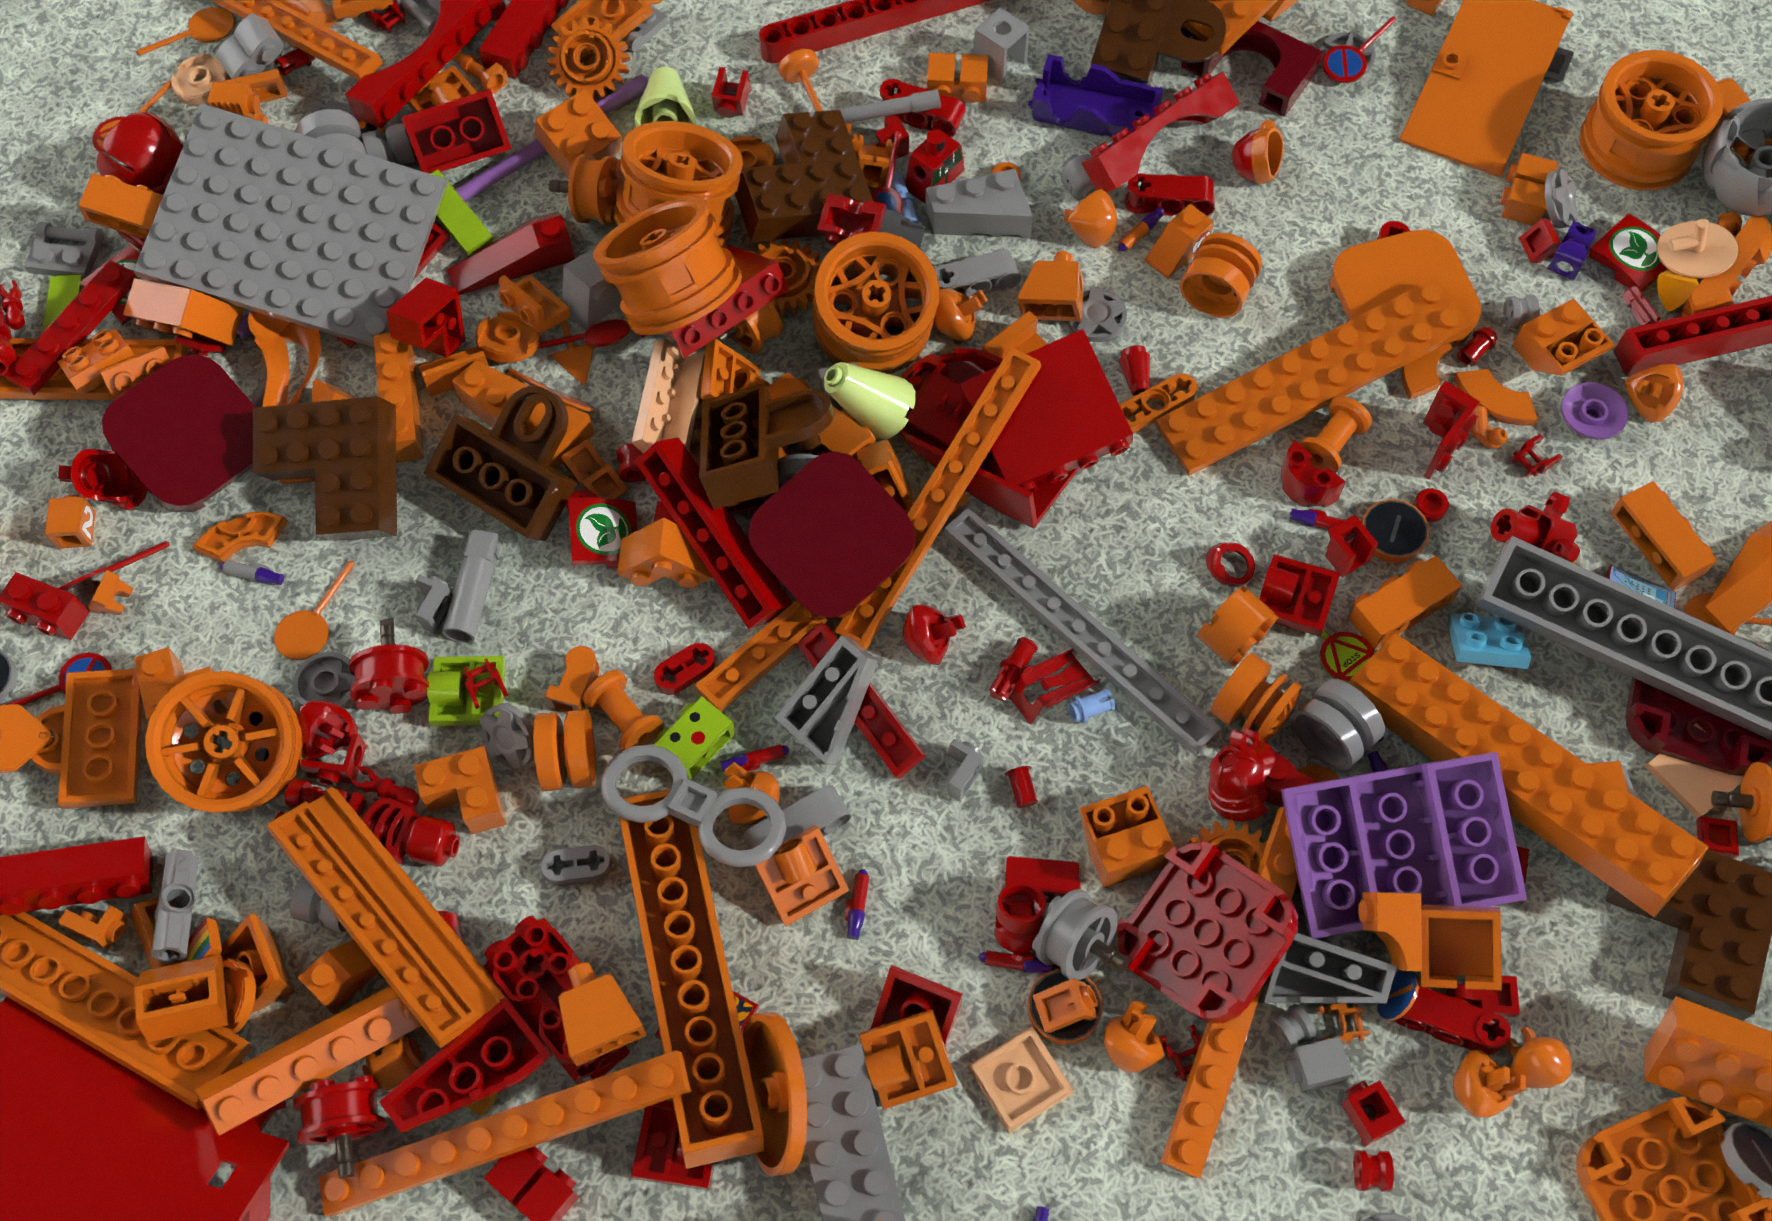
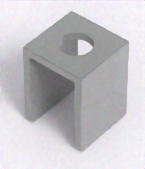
(1010, 38)

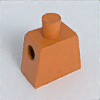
(1054, 289)
(596, 1015)

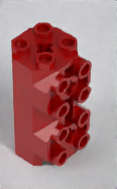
(533, 973)

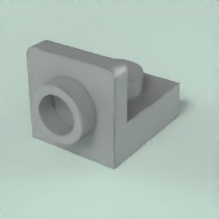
(434, 606)
(963, 775)

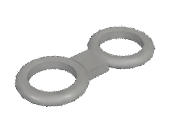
(693, 805)

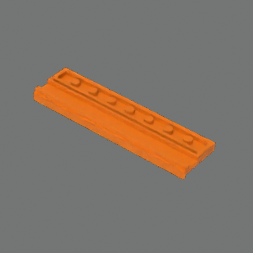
(387, 916)

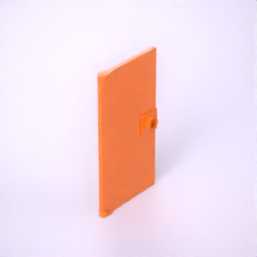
(1486, 81)

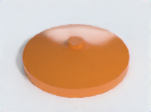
(778, 1091)

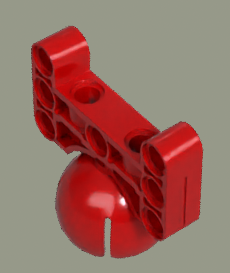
(147, 149)

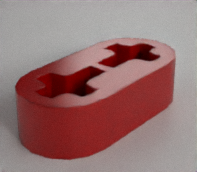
(680, 663)

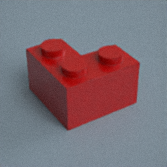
(428, 318)

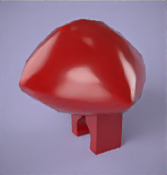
(929, 632)
(325, 728)

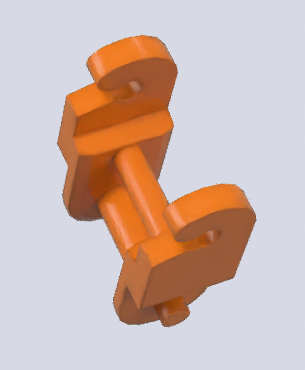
(1340, 1011)

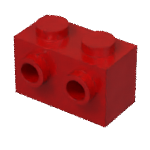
(42, 606)

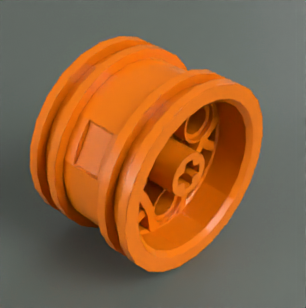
(1650, 119)
(678, 161)
(668, 265)
(875, 302)

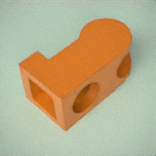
(579, 675)

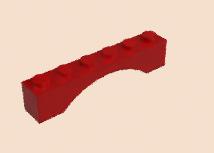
(385, 92)
(1121, 159)

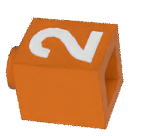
(70, 522)

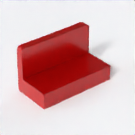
(1049, 876)

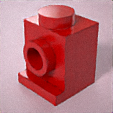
(1386, 1114)

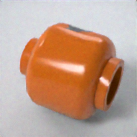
(393, 1062)

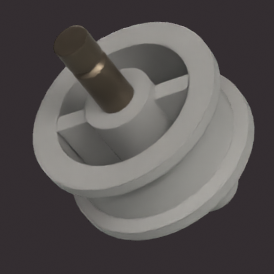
(1078, 936)

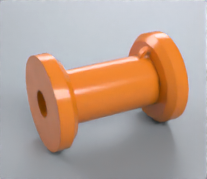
(1347, 418)
(609, 694)

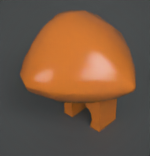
(1093, 218)
(957, 313)
(1655, 391)
(760, 780)
(1131, 1041)
(1540, 1059)
(1484, 1086)

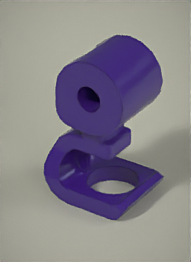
(1573, 249)

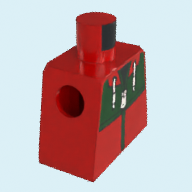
(933, 163)

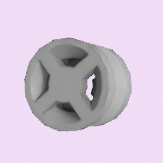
(1520, 311)
(1292, 1027)

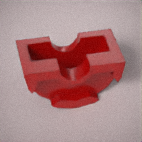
(847, 217)
(1306, 483)

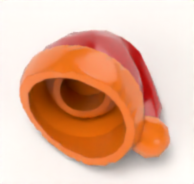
(1259, 153)

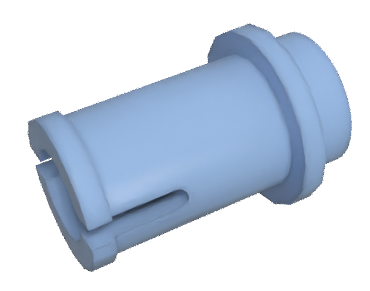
(1083, 708)

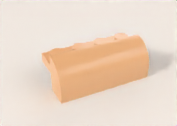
(671, 400)

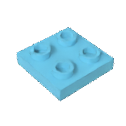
(1488, 641)

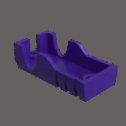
(1093, 104)

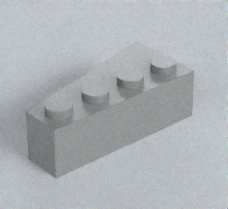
(587, 291)

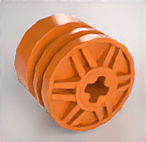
(1221, 275)
(1255, 699)

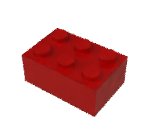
(456, 132)

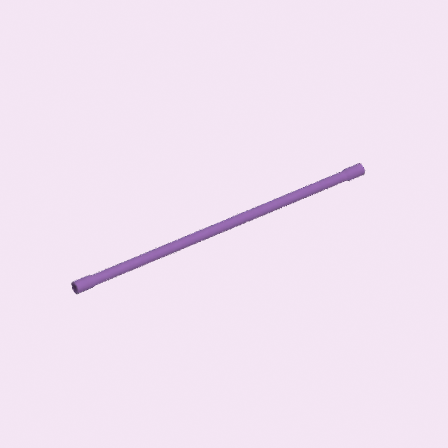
(625, 94)

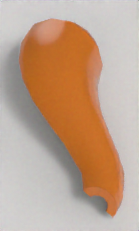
(270, 339)

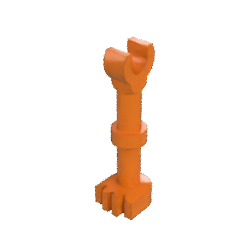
(491, 78)

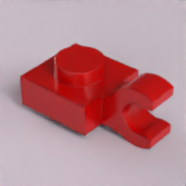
(1502, 1002)

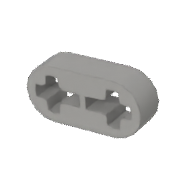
(576, 856)

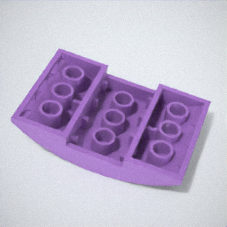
(1403, 831)

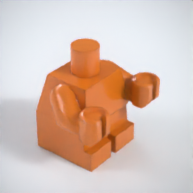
(873, 160)

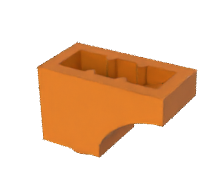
(1398, 924)

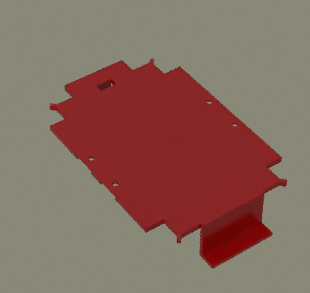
(110, 1145)

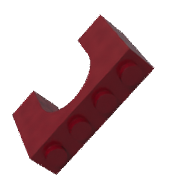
(1293, 64)

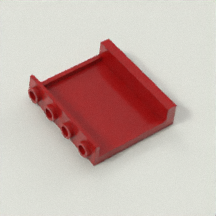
(760, 285)
(1062, 419)

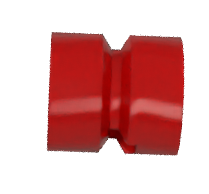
(1019, 916)

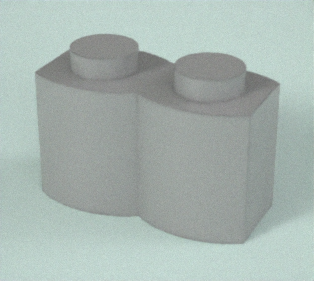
(250, 47)

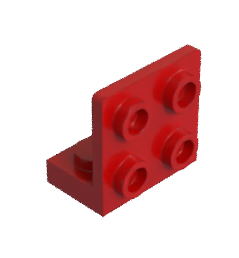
(1450, 417)

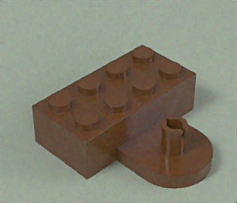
(744, 437)

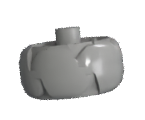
(1739, 188)

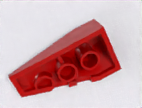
(520, 252)
(476, 1064)

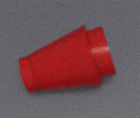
(1136, 368)

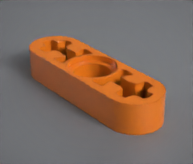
(1162, 392)

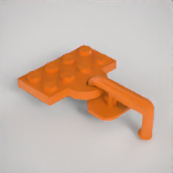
(93, 740)

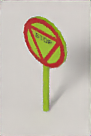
(1344, 654)

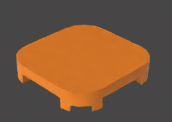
(1395, 264)
(1666, 1169)

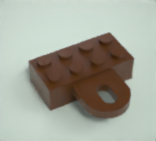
(1144, 29)
(506, 467)

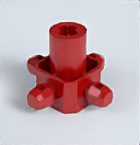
(1540, 527)

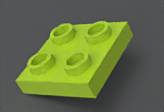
(449, 695)

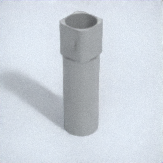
(472, 586)

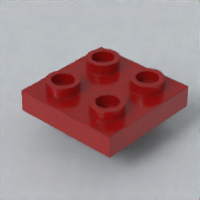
(1299, 593)
(660, 1151)

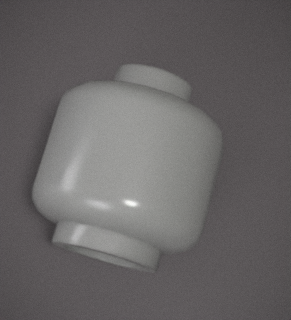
(1075, 177)

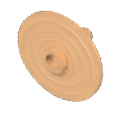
(1697, 249)

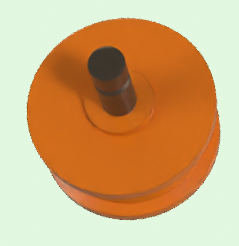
(1753, 802)

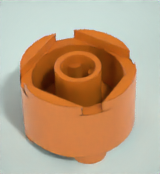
(1237, 626)

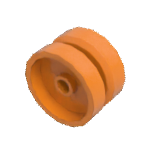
(564, 750)

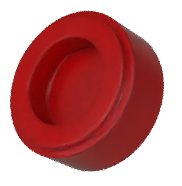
(1432, 504)

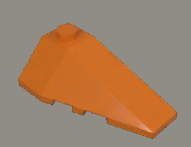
(1747, 584)

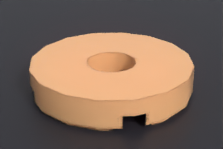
(190, 70)

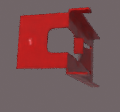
(1040, 672)

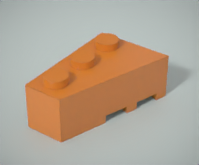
(182, 312)

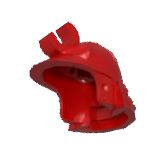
(104, 478)
(1239, 777)

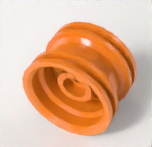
(192, 702)

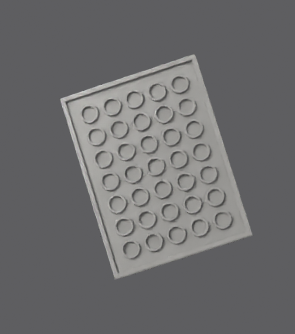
(290, 225)

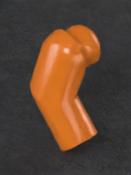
(1485, 434)

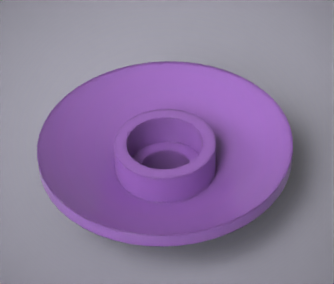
(1602, 402)

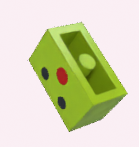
(697, 735)

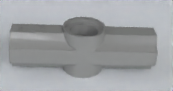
(172, 923)

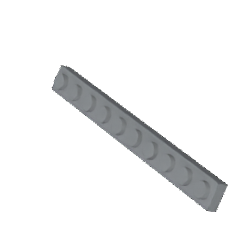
(1083, 632)

